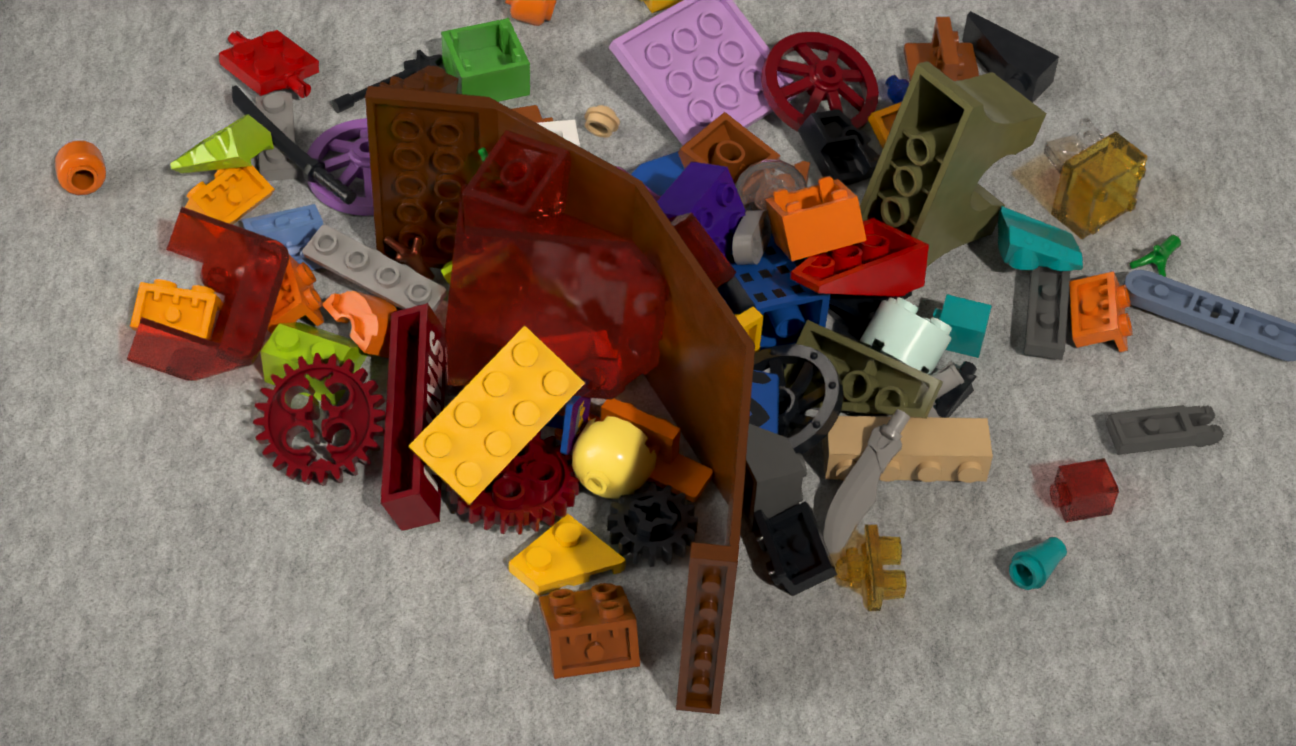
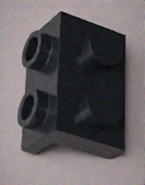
(795, 548)

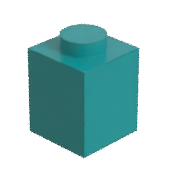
(968, 324)

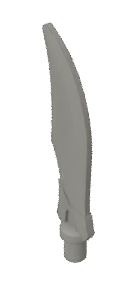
(860, 486)

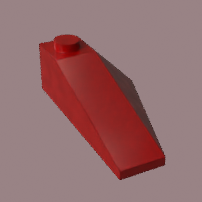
(881, 266)

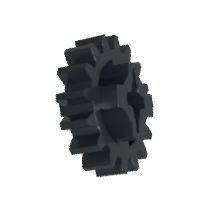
(652, 524)

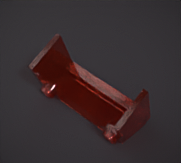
(240, 267)

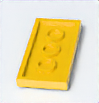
(496, 415)

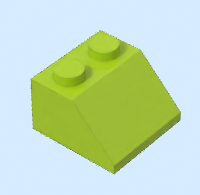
(299, 339)

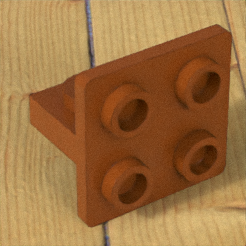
(944, 52)

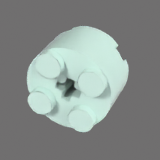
(906, 336)

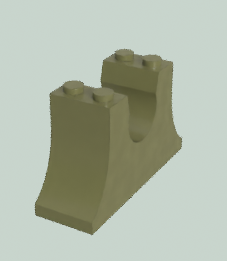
(939, 152)

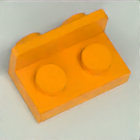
(230, 194)
(177, 307)

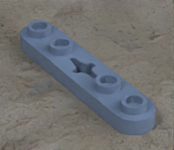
(1194, 307)

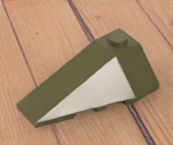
(869, 378)

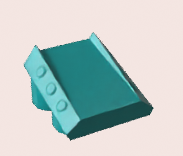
(1032, 243)

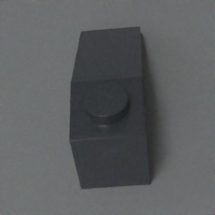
(1011, 57)

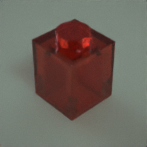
(1084, 490)

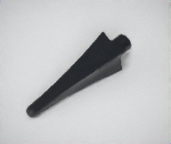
(954, 398)

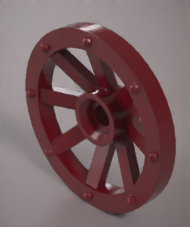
(821, 79)

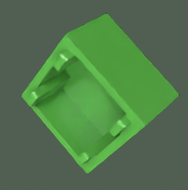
(487, 60)

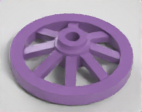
(356, 159)

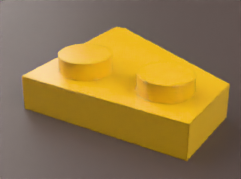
(564, 557)

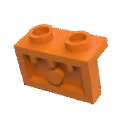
(297, 297)
(1099, 311)

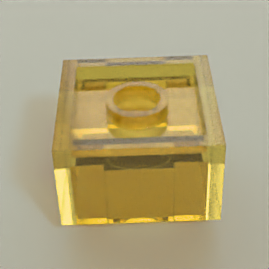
(1099, 185)

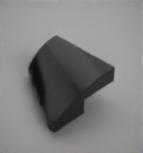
(838, 147)

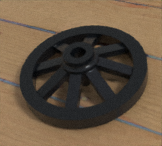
(791, 400)

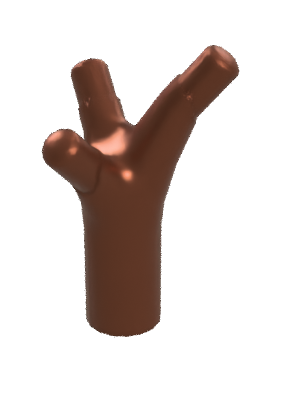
(411, 257)

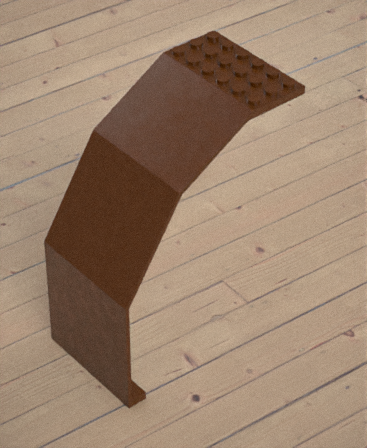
(418, 160)

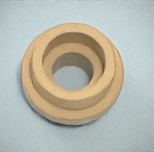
(601, 121)

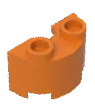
(369, 319)

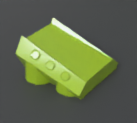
(226, 148)

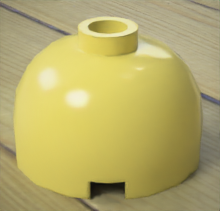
(612, 458)

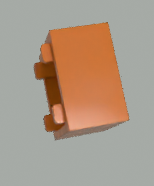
(815, 219)

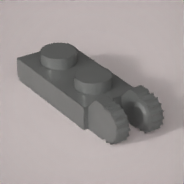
(1163, 429)

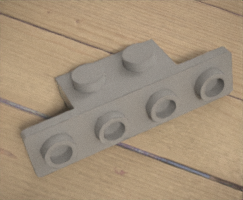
(372, 270)

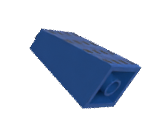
(776, 296)

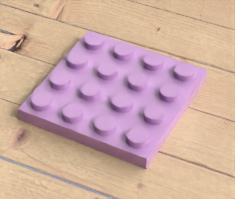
(698, 65)

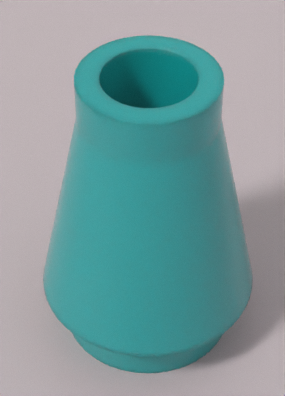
(1035, 564)

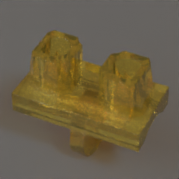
(869, 564)

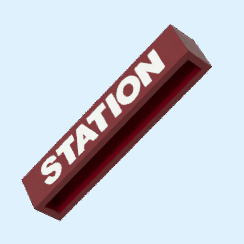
(413, 401)

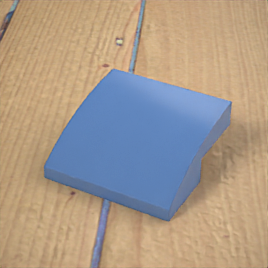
(291, 228)

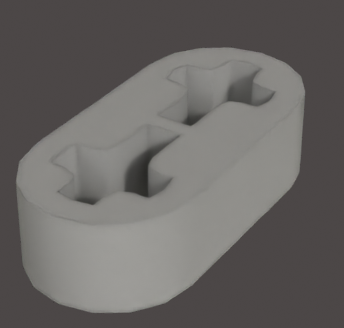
(751, 237)

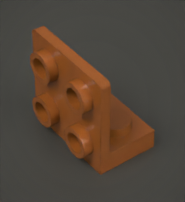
(590, 630)

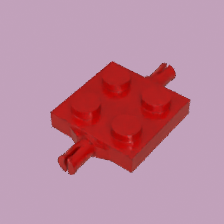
(269, 63)

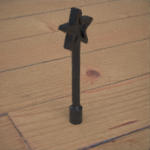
(410, 67)

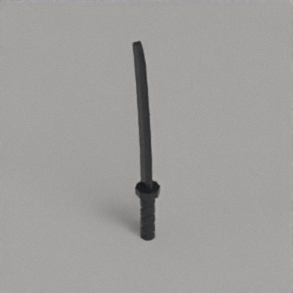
(313, 169)

